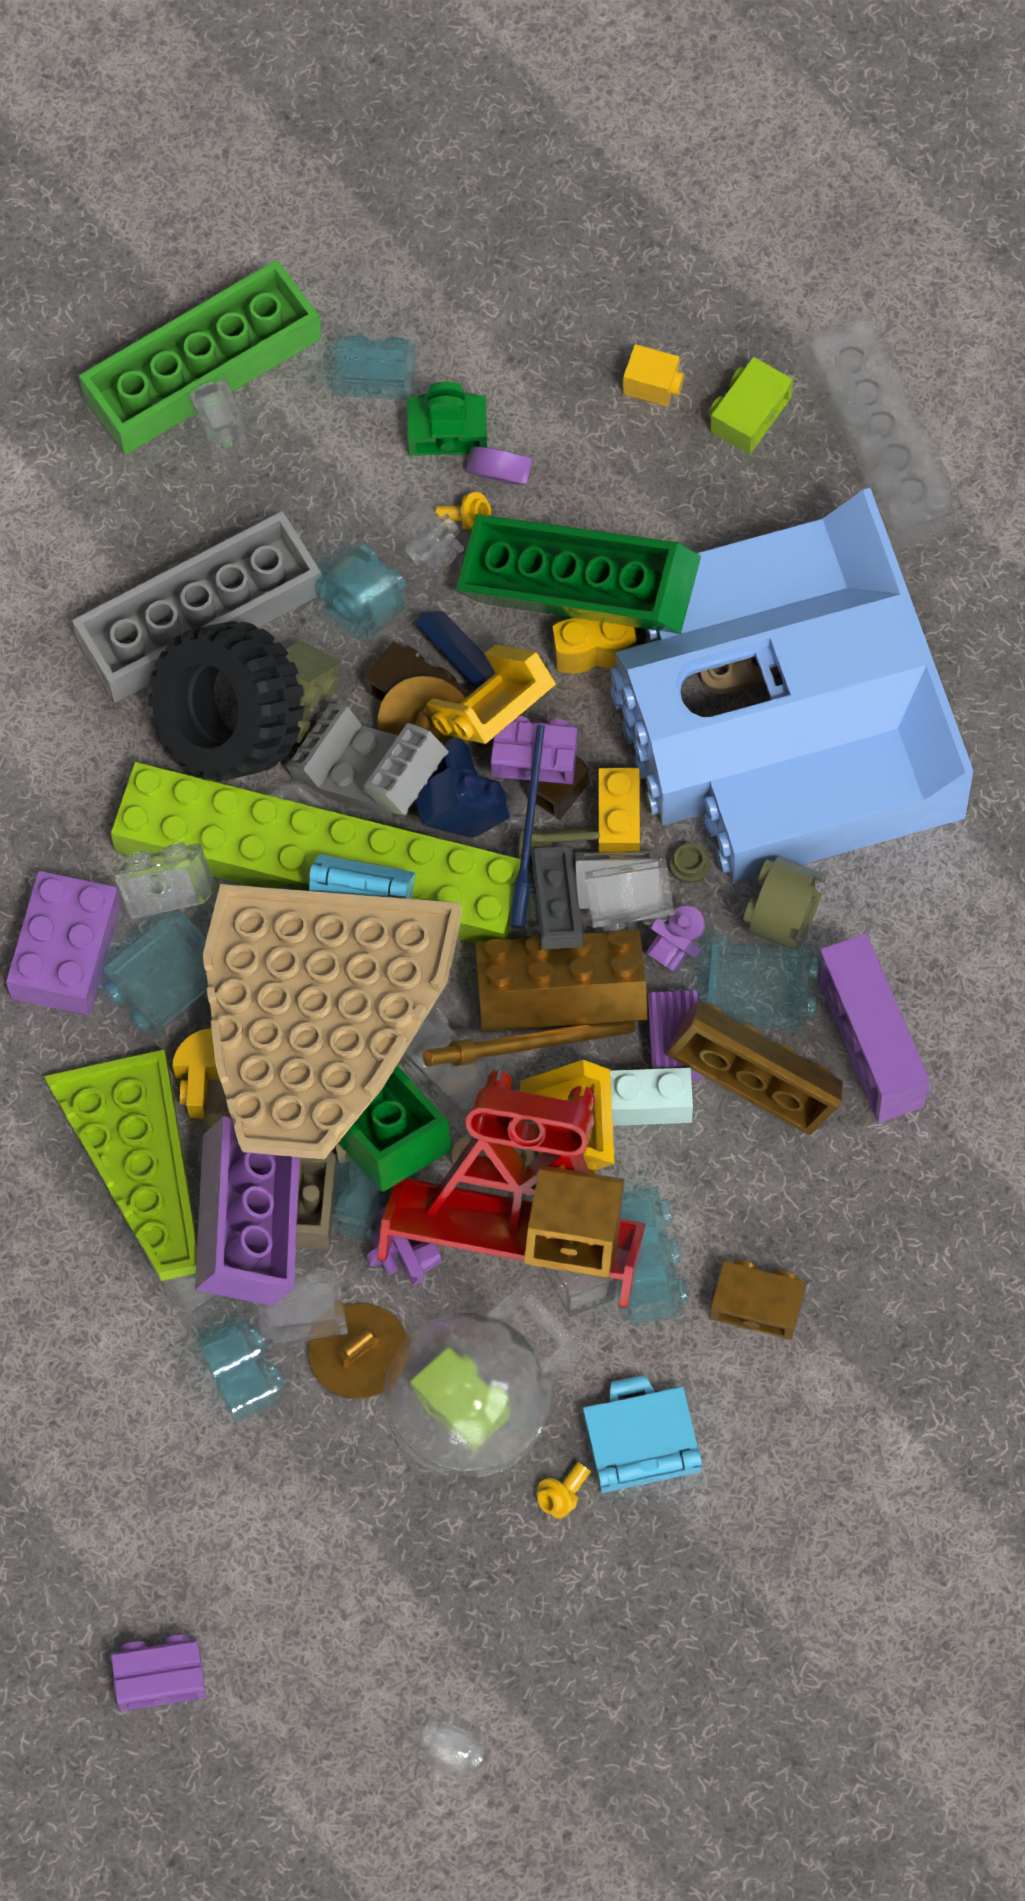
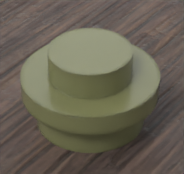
(689, 863)

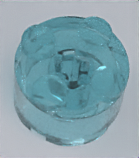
(362, 593)

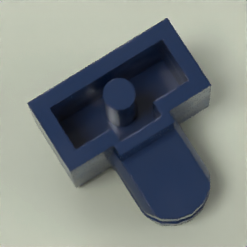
(459, 798)

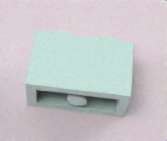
(651, 1096)

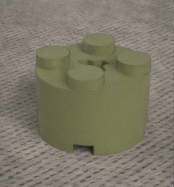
(785, 902)

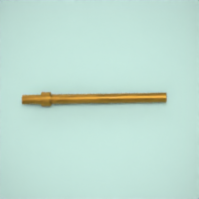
(465, 1051)

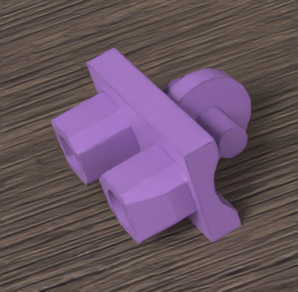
(675, 940)
(414, 1259)

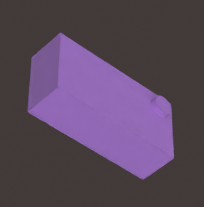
(872, 1028)
(245, 1220)

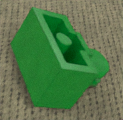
(446, 421)

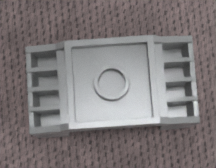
(366, 764)

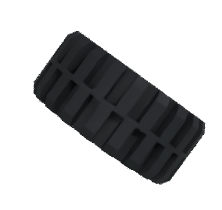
(187, 706)

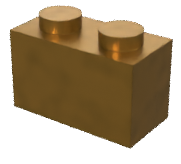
(758, 1299)

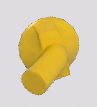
(472, 504)
(561, 1496)

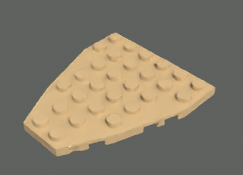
(317, 1005)

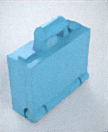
(359, 878)
(641, 1436)

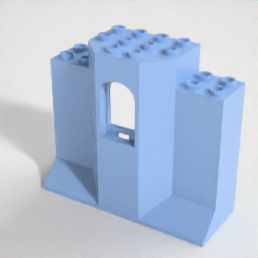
(850, 741)

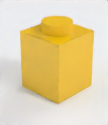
(652, 375)

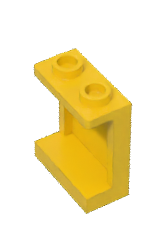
(514, 687)
(558, 1085)

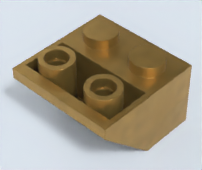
(574, 1221)

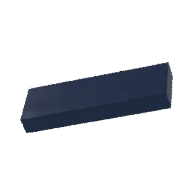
(456, 646)

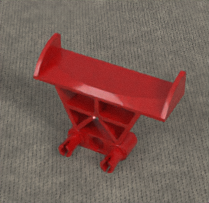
(496, 1222)

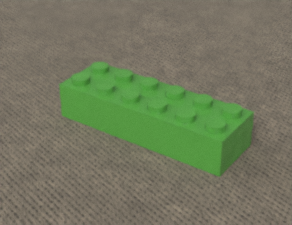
(223, 338)

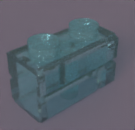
(375, 368)

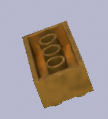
(561, 986)

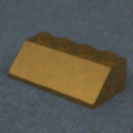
(756, 1067)

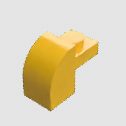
(195, 1062)

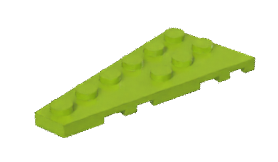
(134, 1140)

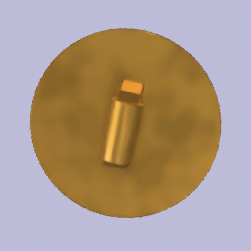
(409, 701)
(357, 1361)

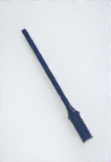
(522, 884)

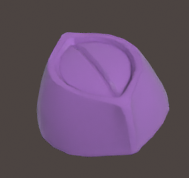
(499, 465)

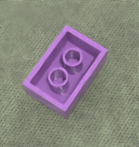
(64, 943)

